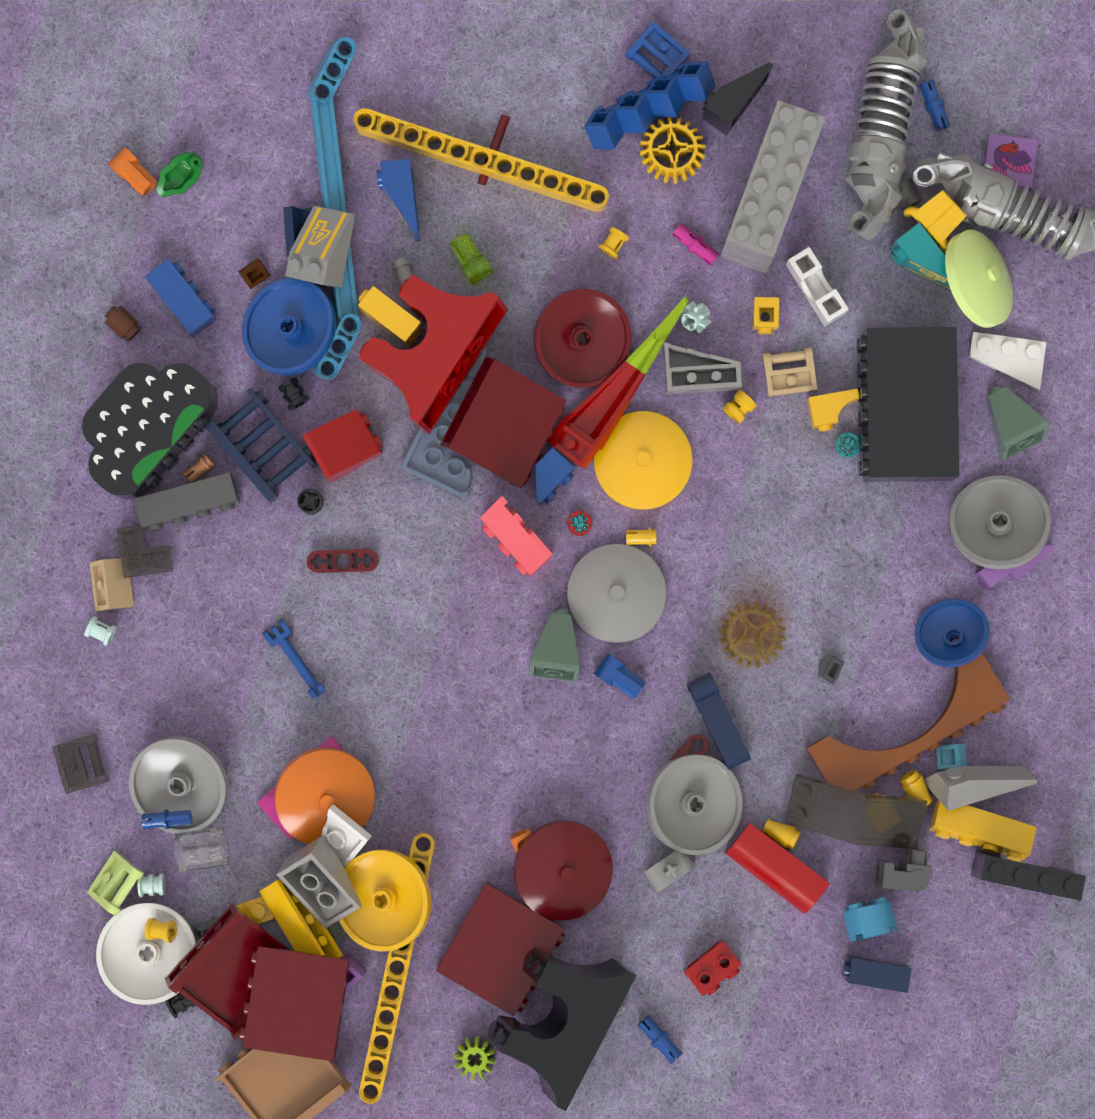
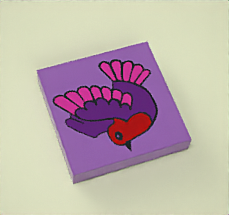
(1012, 157)

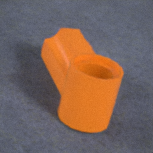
(129, 168)

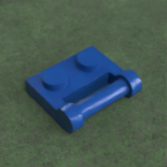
(662, 47)

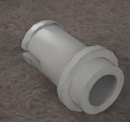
(402, 269)

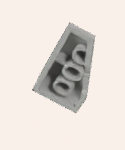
(972, 784)

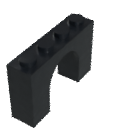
(1028, 876)

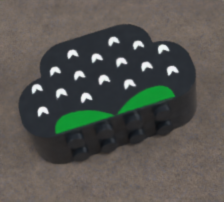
(145, 425)

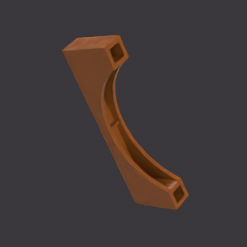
(973, 695)

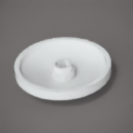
(138, 966)

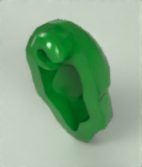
(179, 174)

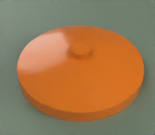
(315, 783)

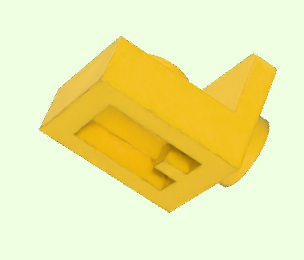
(257, 910)

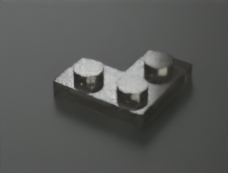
(137, 559)

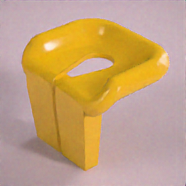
(938, 217)

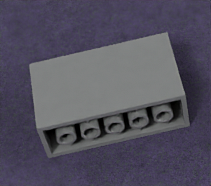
(772, 187)

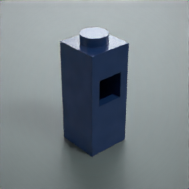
(877, 974)

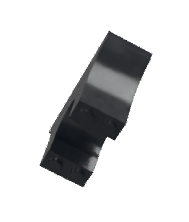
(571, 1034)

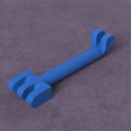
(316, 688)

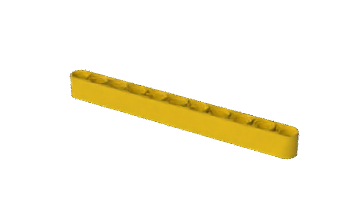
(472, 151)
(392, 1004)

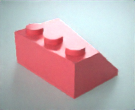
(515, 537)

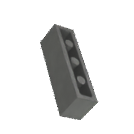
(186, 501)

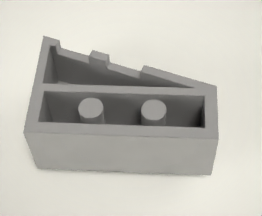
(698, 372)

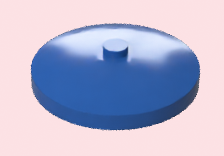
(289, 326)

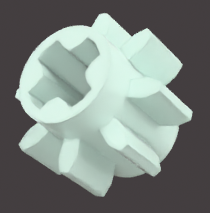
(695, 317)

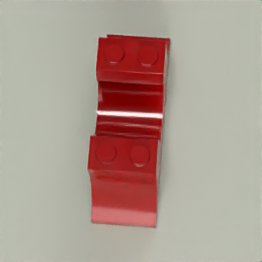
(453, 342)

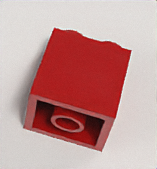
(343, 445)

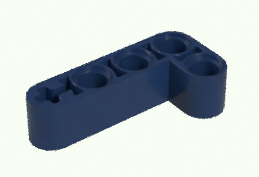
(718, 721)

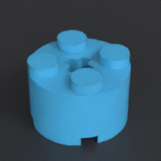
(869, 920)

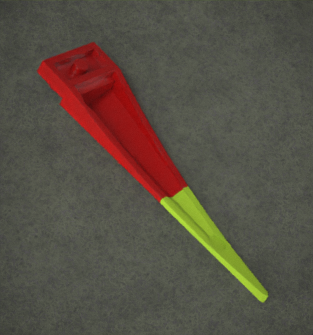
(593, 421)

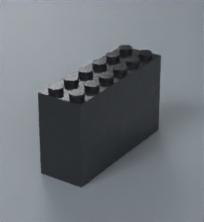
(908, 404)

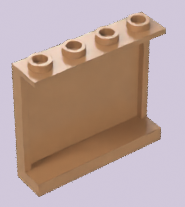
(282, 1084)

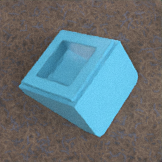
(951, 756)

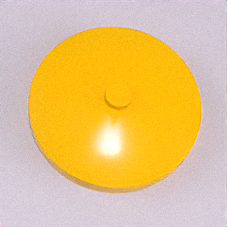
(644, 461)
(392, 900)

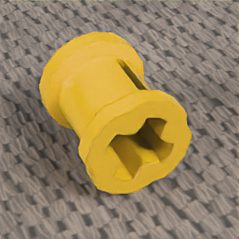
(613, 242)
(160, 930)

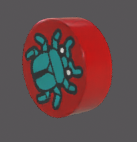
(579, 523)

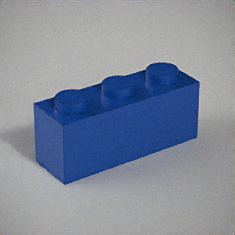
(181, 297)

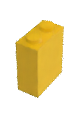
(389, 316)

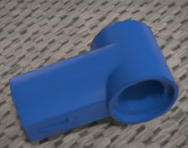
(615, 674)

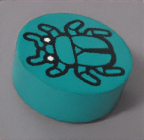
(847, 445)

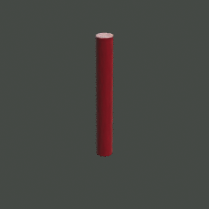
(495, 144)

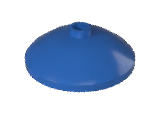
(950, 621)

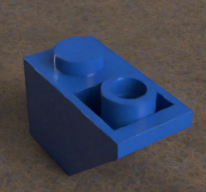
(550, 473)

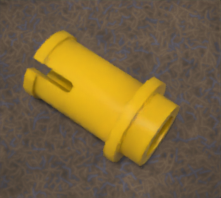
(638, 537)

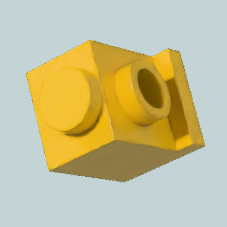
(769, 306)

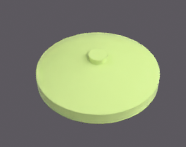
(979, 278)

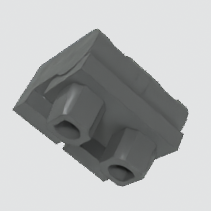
(910, 876)

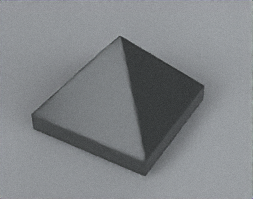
(830, 668)

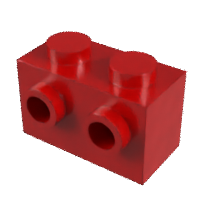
(712, 968)

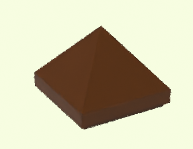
(254, 273)

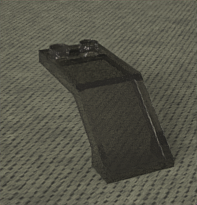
(855, 815)

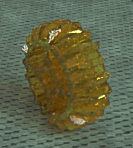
(771, 624)

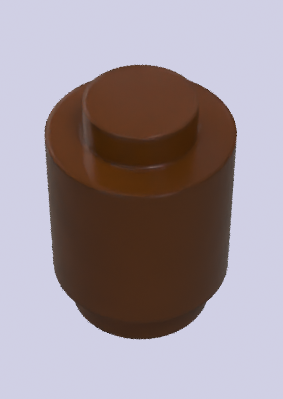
(122, 323)

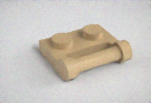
(793, 379)

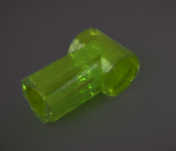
(473, 263)

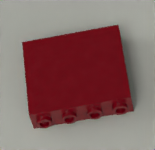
(503, 422)
(493, 946)
(219, 967)
(295, 1003)

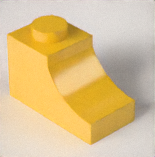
(826, 408)

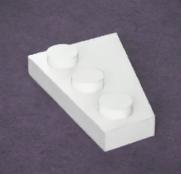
(1010, 355)
(344, 835)

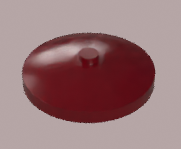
(582, 337)
(563, 870)

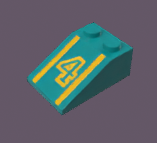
(920, 256)

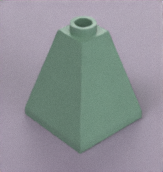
(1014, 423)
(556, 650)

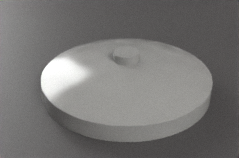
(1000, 522)
(616, 593)
(179, 776)
(694, 804)

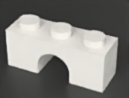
(809, 276)

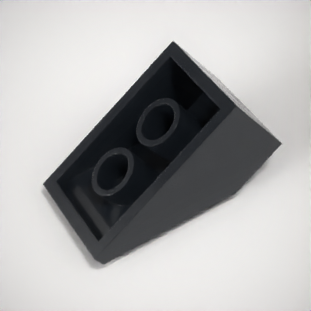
(732, 99)

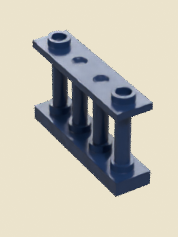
(237, 449)

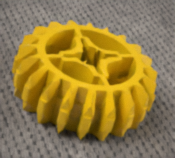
(671, 128)

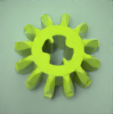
(476, 1066)

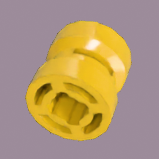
(739, 406)

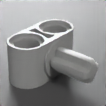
(668, 870)

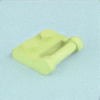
(110, 879)

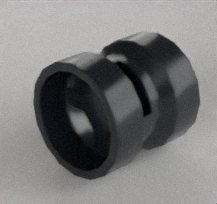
(308, 498)

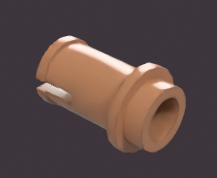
(199, 468)

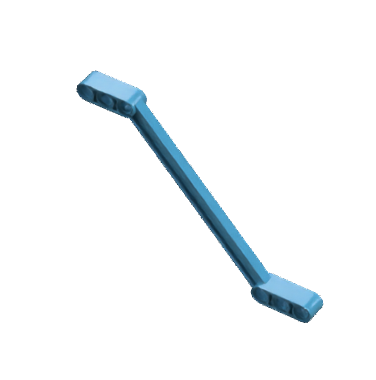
(333, 193)

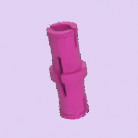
(695, 244)

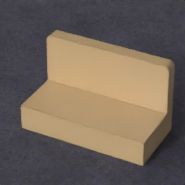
(110, 586)

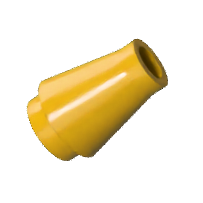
(915, 786)
(782, 834)

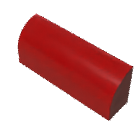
(777, 868)

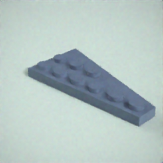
(435, 463)

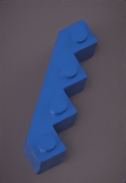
(660, 99)

